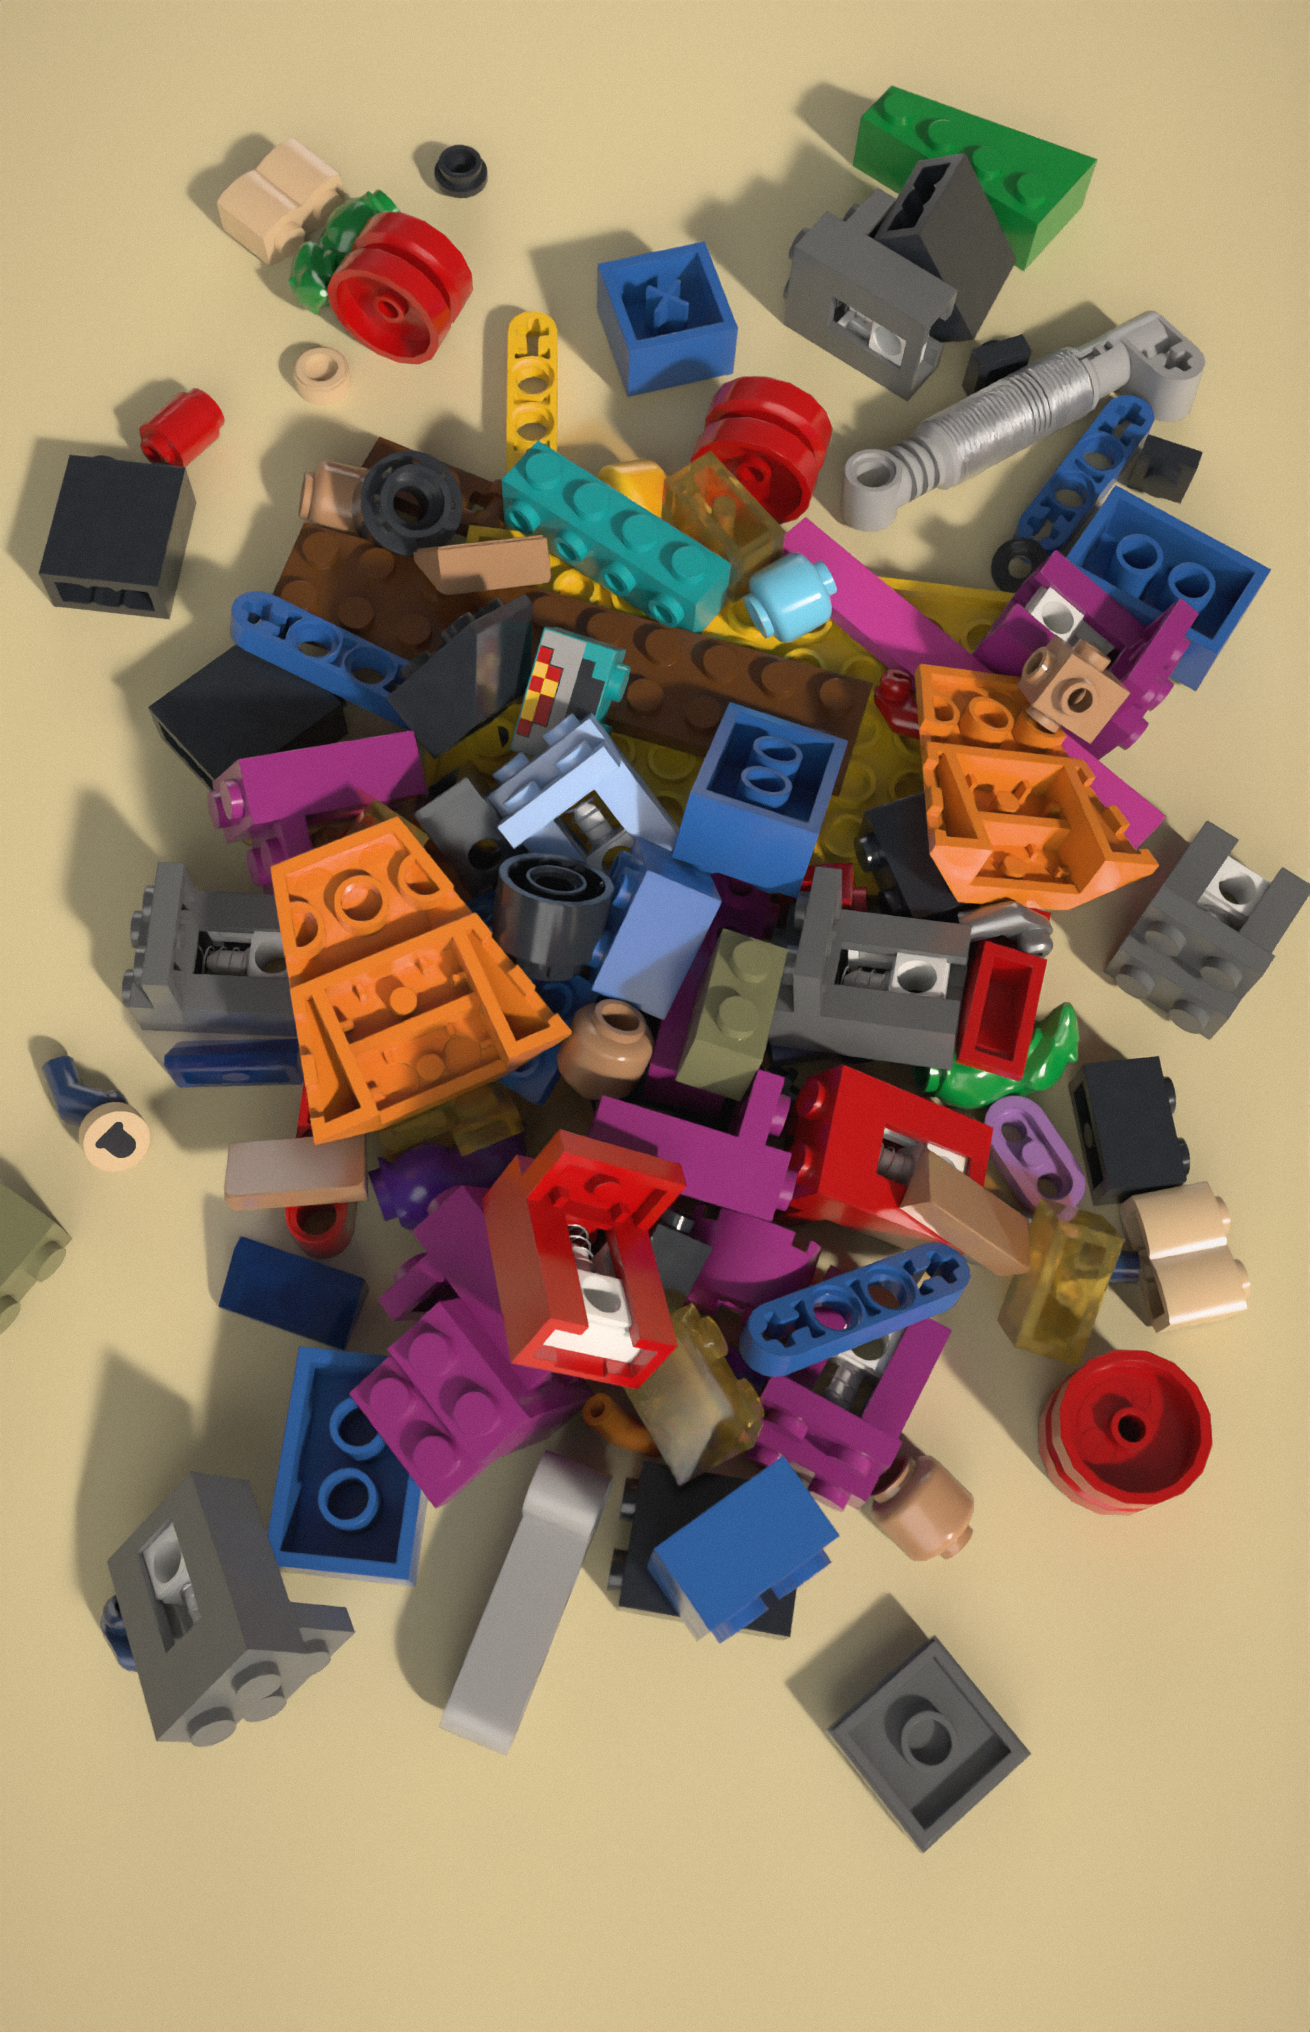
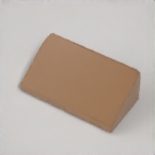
(486, 564)
(295, 1173)
(968, 1216)

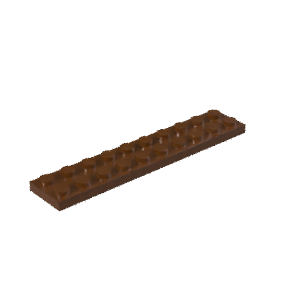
(675, 679)

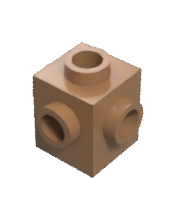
(1071, 688)

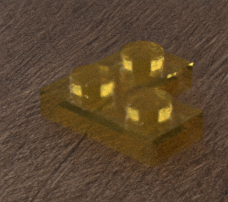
(472, 1120)

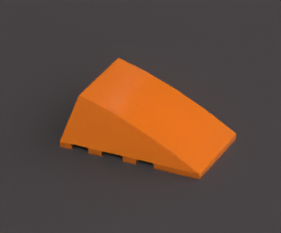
(1008, 801)
(396, 984)

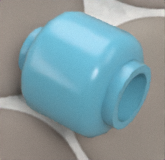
(790, 597)

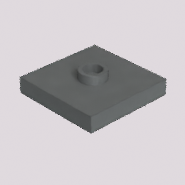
(927, 1743)

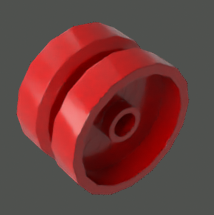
(400, 287)
(769, 440)
(1130, 1394)

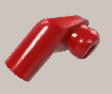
(897, 704)

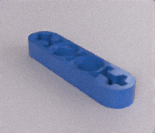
(1083, 479)
(329, 671)
(851, 1299)

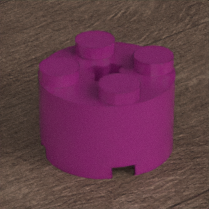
(748, 1263)

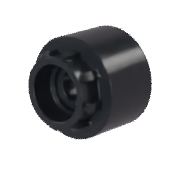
(423, 478)
(550, 913)

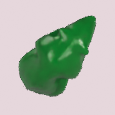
(318, 261)
(1050, 1050)

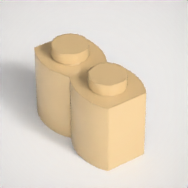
(280, 201)
(1184, 1256)

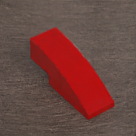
(999, 1006)

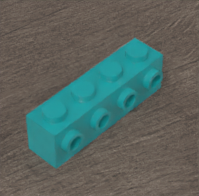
(615, 540)

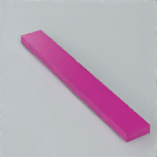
(906, 638)

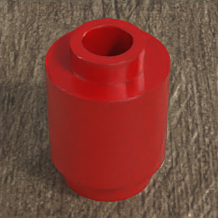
(181, 428)

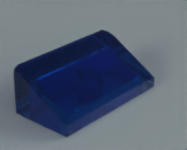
(235, 1063)
(293, 1293)

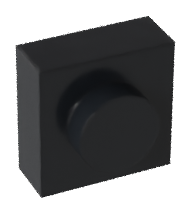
(995, 361)
(1164, 469)

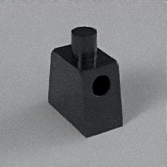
(459, 815)

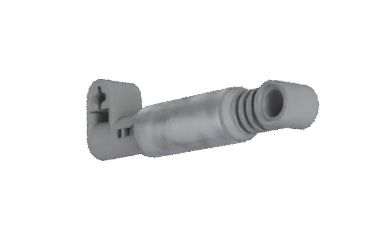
(1022, 412)

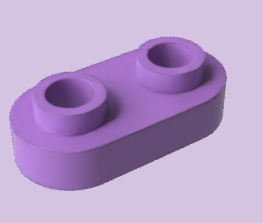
(1037, 1155)

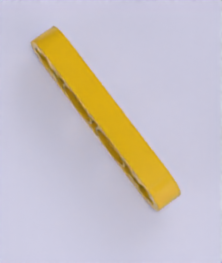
(531, 407)

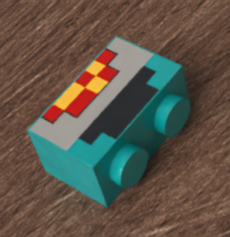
(568, 678)

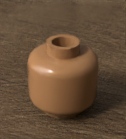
(328, 496)
(605, 1050)
(922, 1508)

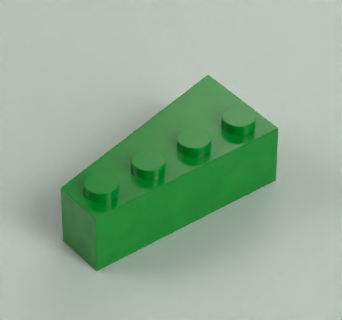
(1026, 179)

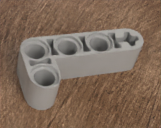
(527, 1602)

